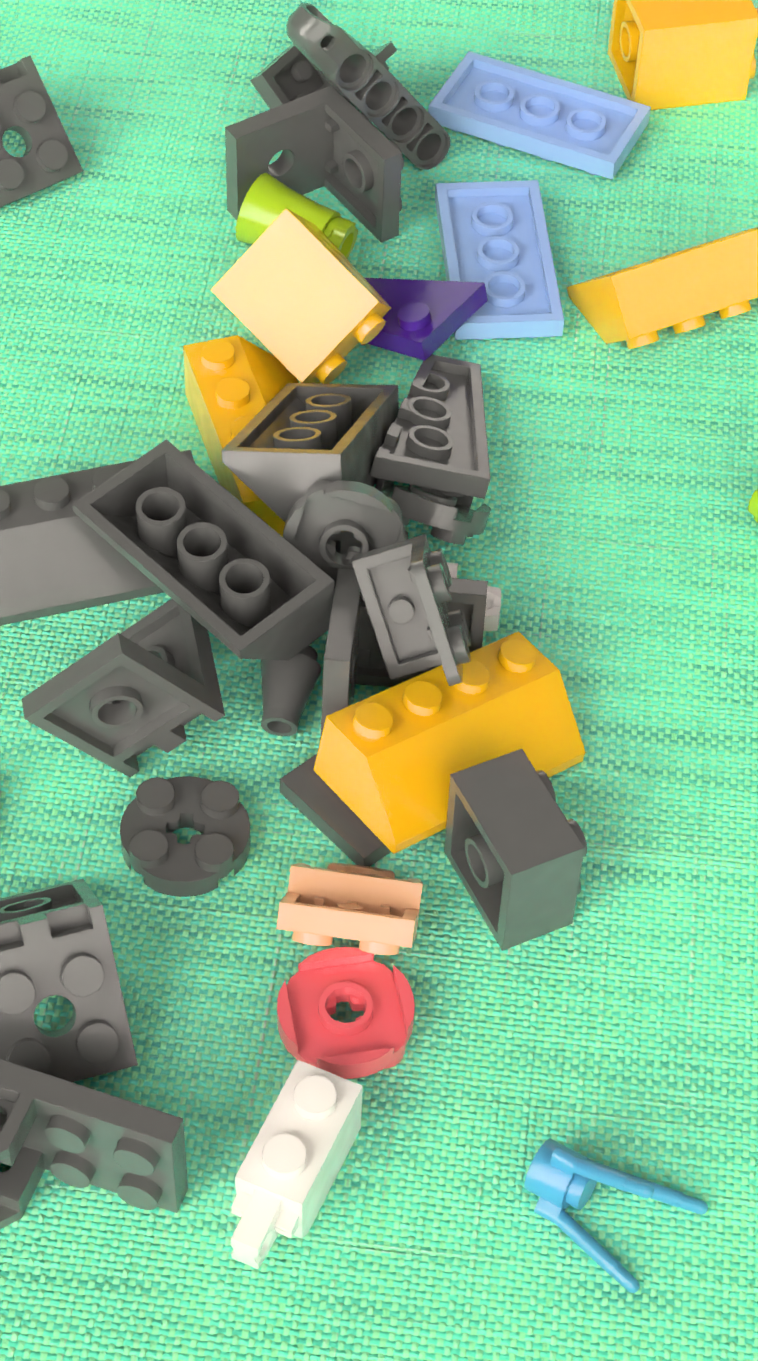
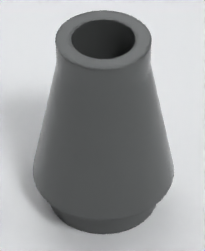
(287, 690)

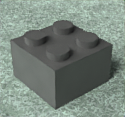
(514, 848)

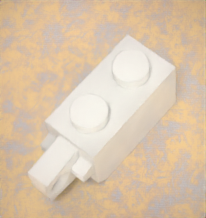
(294, 1160)

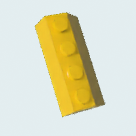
(672, 290)
(226, 388)
(398, 747)

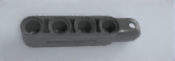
(368, 86)

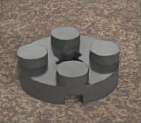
(342, 507)
(448, 515)
(185, 803)

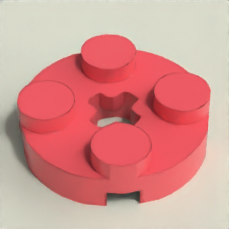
(354, 1047)

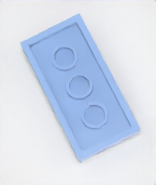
(540, 114)
(502, 239)

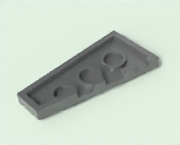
(439, 432)

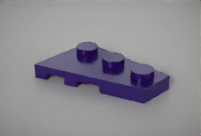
(424, 313)

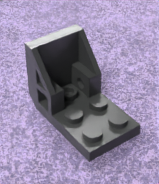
(85, 1141)

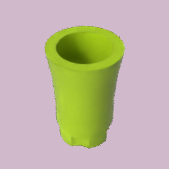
(270, 197)

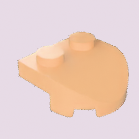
(351, 905)

